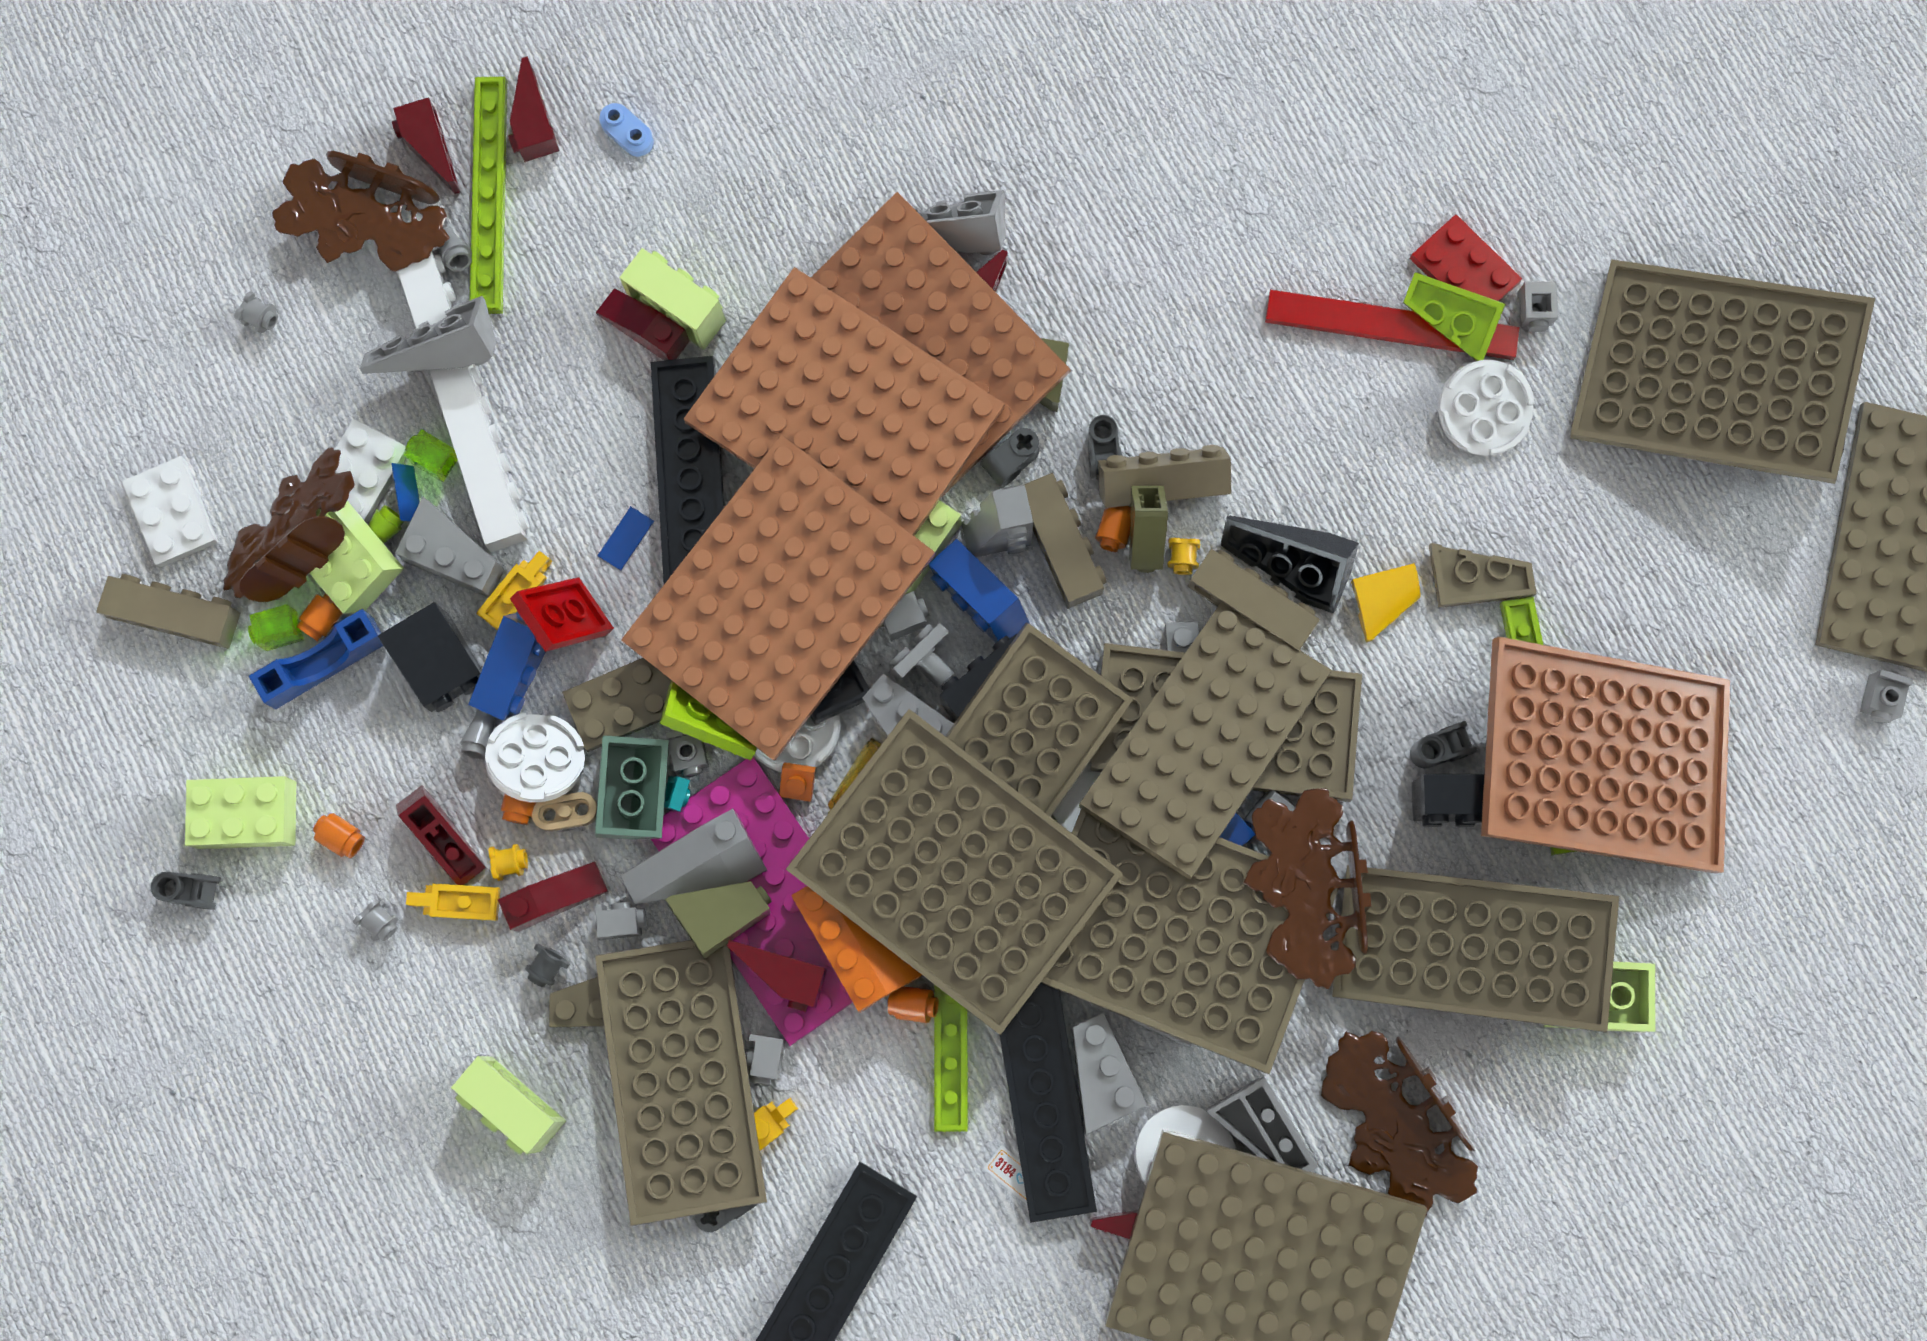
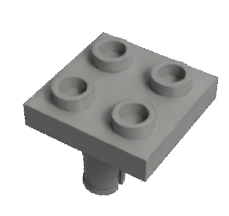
(923, 657)

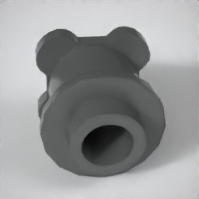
(545, 966)

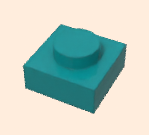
(676, 793)

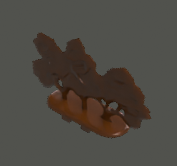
(352, 216)
(295, 537)
(1302, 881)
(1395, 1132)

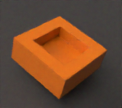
(797, 781)

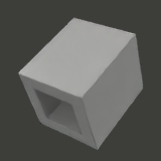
(906, 617)

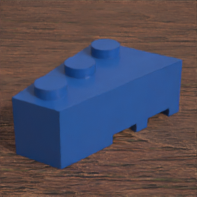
(978, 592)
(508, 669)

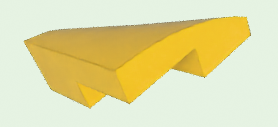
(1385, 597)

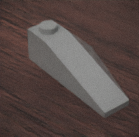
(971, 225)
(454, 342)
(704, 859)

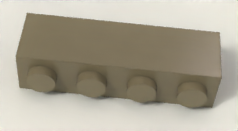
(1181, 472)
(1062, 543)
(1244, 592)
(169, 611)

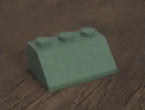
(631, 788)

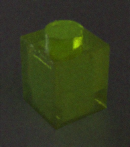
(430, 455)
(275, 628)

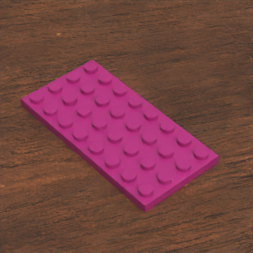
(784, 931)

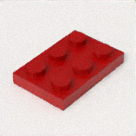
(1465, 261)
(561, 613)

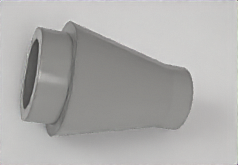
(455, 252)
(477, 735)

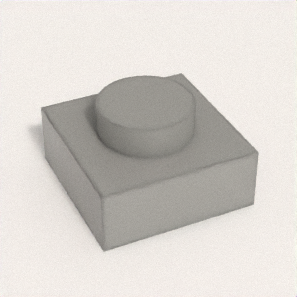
(1180, 635)

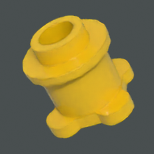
(1183, 555)
(507, 861)

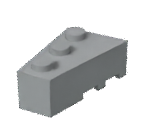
(1001, 524)
(446, 551)
(891, 701)
(1104, 1077)
(1263, 1125)

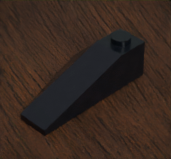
(1301, 559)

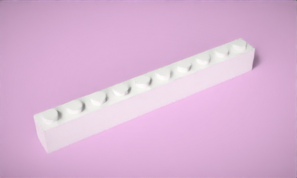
(467, 416)

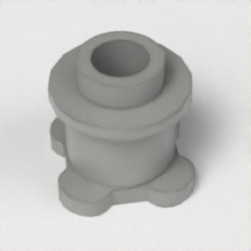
(256, 313)
(377, 921)

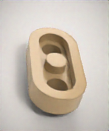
(566, 812)

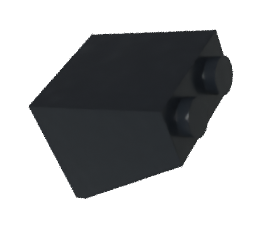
(432, 657)

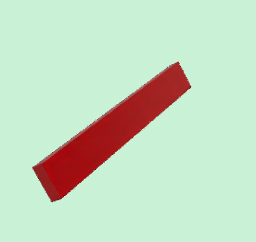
(1373, 323)

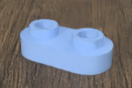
(625, 128)

